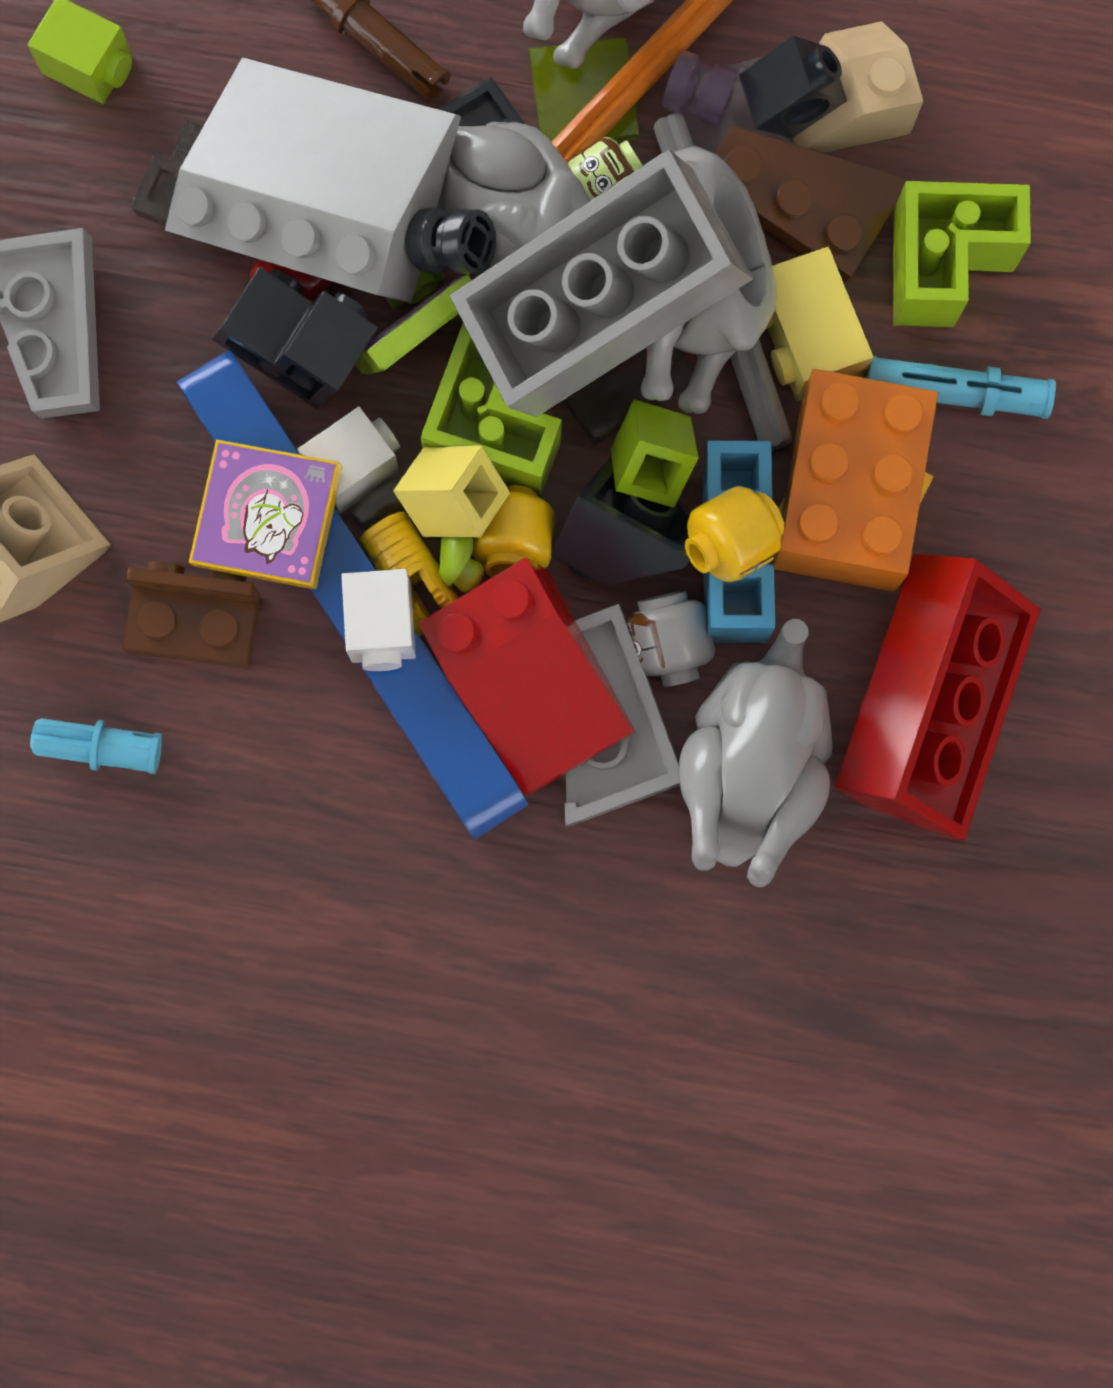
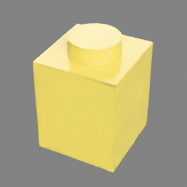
(452, 491)

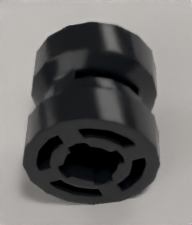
(451, 241)

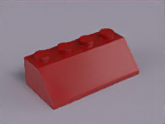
(938, 694)

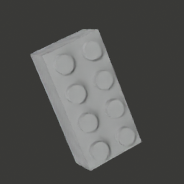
(601, 285)

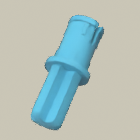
(96, 745)

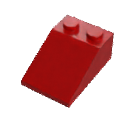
(527, 675)

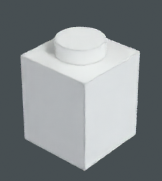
(362, 450)
(378, 618)

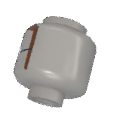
(671, 637)

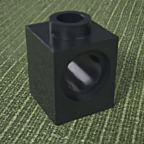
(793, 86)

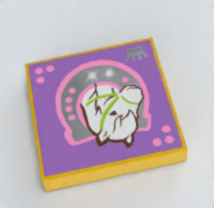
(266, 514)

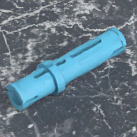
(969, 388)

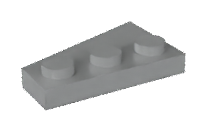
(640, 763)

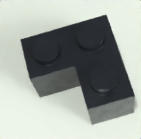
(296, 340)

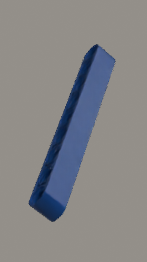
(416, 692)

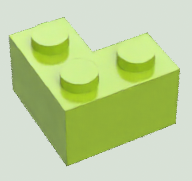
(945, 233)
(473, 413)

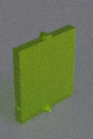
(566, 91)

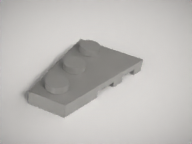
(51, 320)

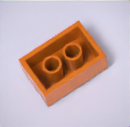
(856, 480)

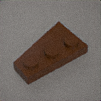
(812, 196)

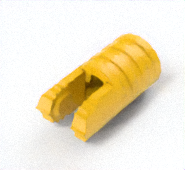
(398, 545)

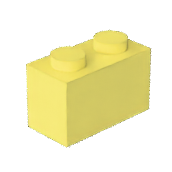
(814, 323)

